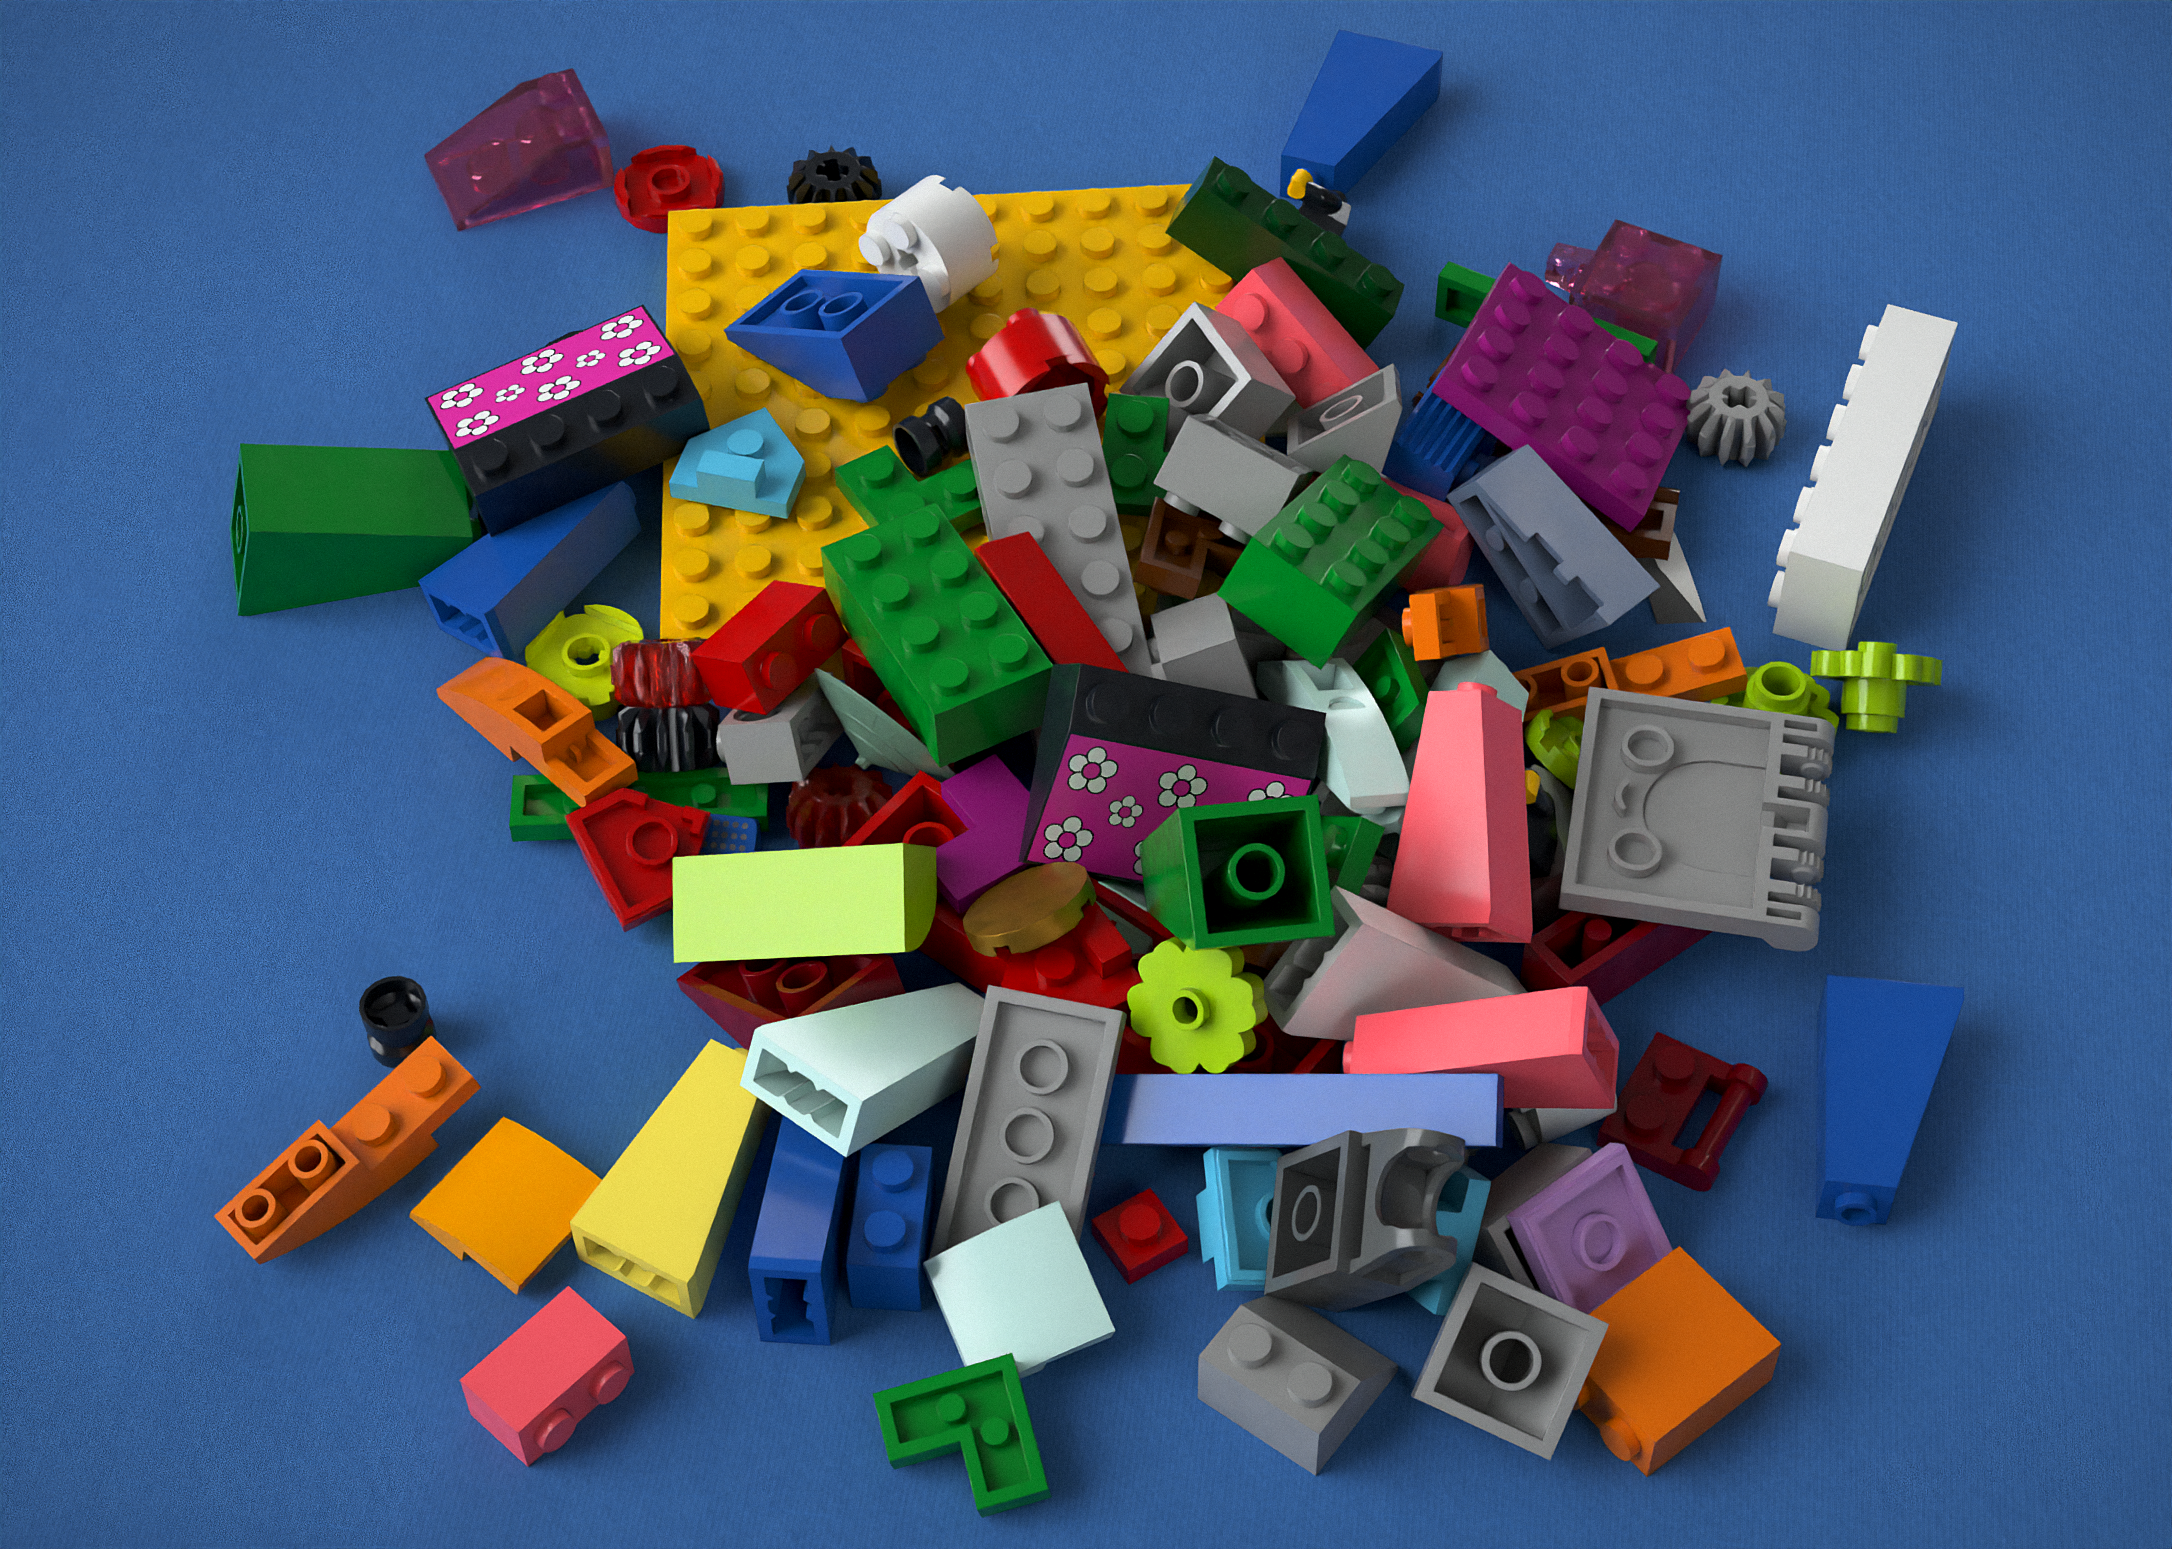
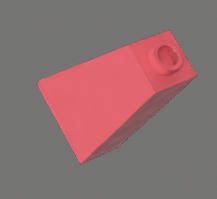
(1465, 822)
(1544, 1044)

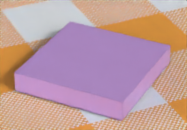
(1590, 1230)

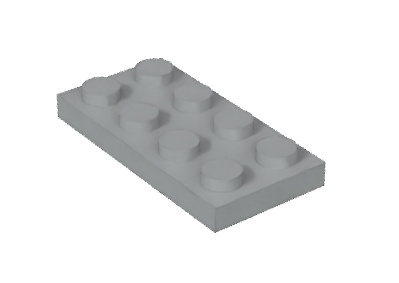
(1029, 1113)

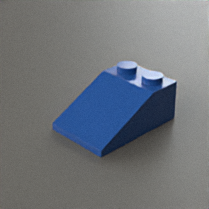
(842, 330)

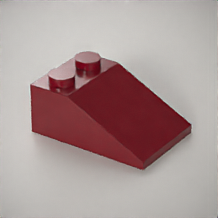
(765, 991)

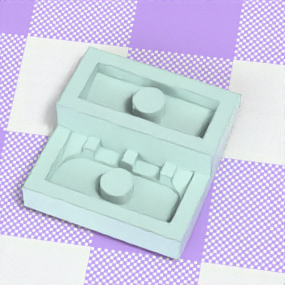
(1020, 1292)

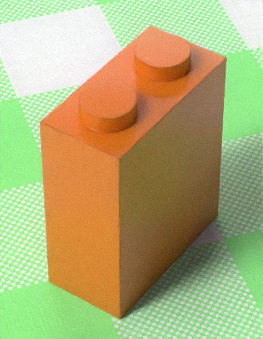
(1672, 1362)

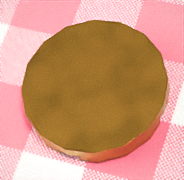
(1029, 908)

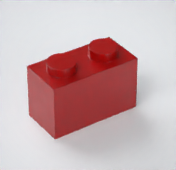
(770, 647)

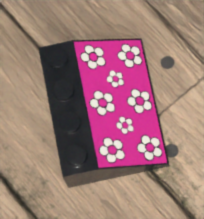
(569, 418)
(1137, 747)

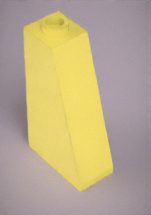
(677, 1185)

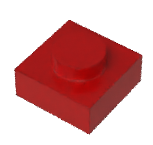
(1139, 1236)

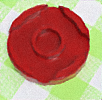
(666, 181)

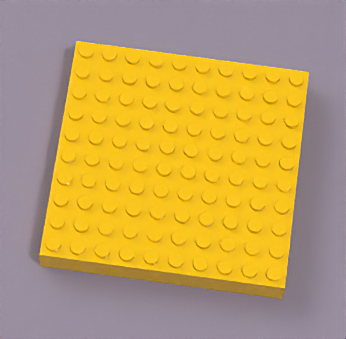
(1063, 252)

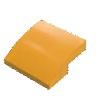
(508, 1203)

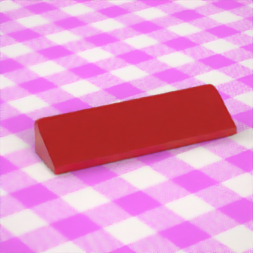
(1045, 602)

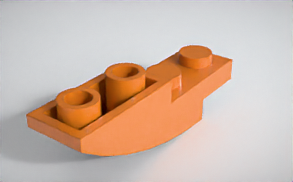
(1446, 621)
(1687, 670)
(543, 724)
(345, 1167)

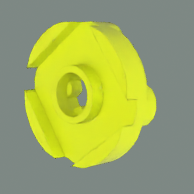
(581, 635)

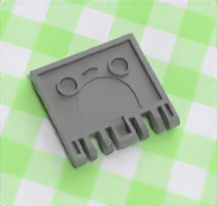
(1691, 818)

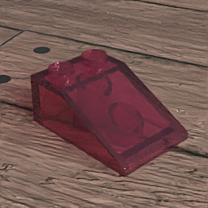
(523, 153)

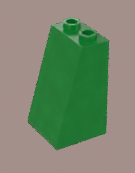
(342, 522)
(1240, 873)

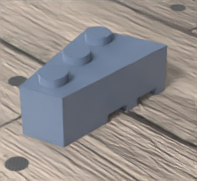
(1549, 548)

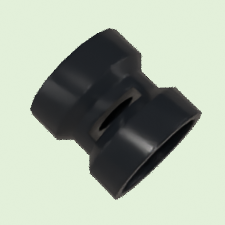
(932, 437)
(395, 1018)

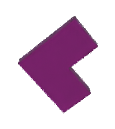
(995, 812)

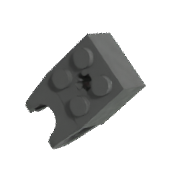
(1360, 1217)

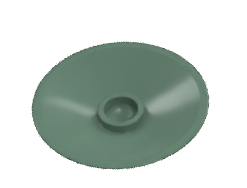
(876, 734)

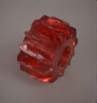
(658, 673)
(834, 804)

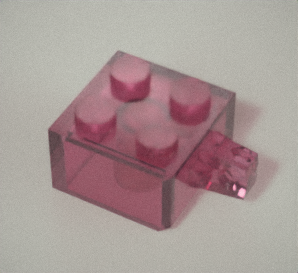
(1641, 285)

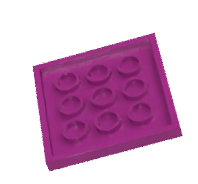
(1569, 391)

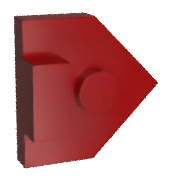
(632, 848)
(1081, 966)

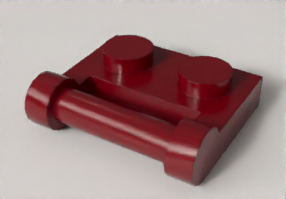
(1662, 1101)

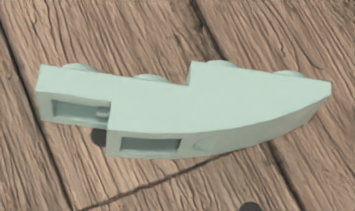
(1357, 747)

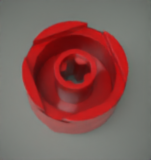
(1034, 356)

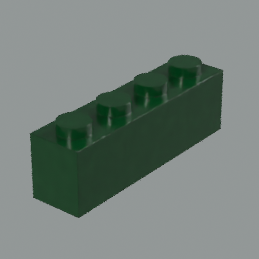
(1245, 226)

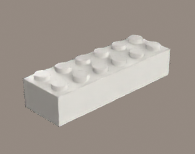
(1860, 478)

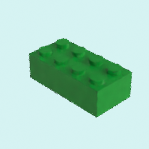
(1331, 560)
(938, 633)

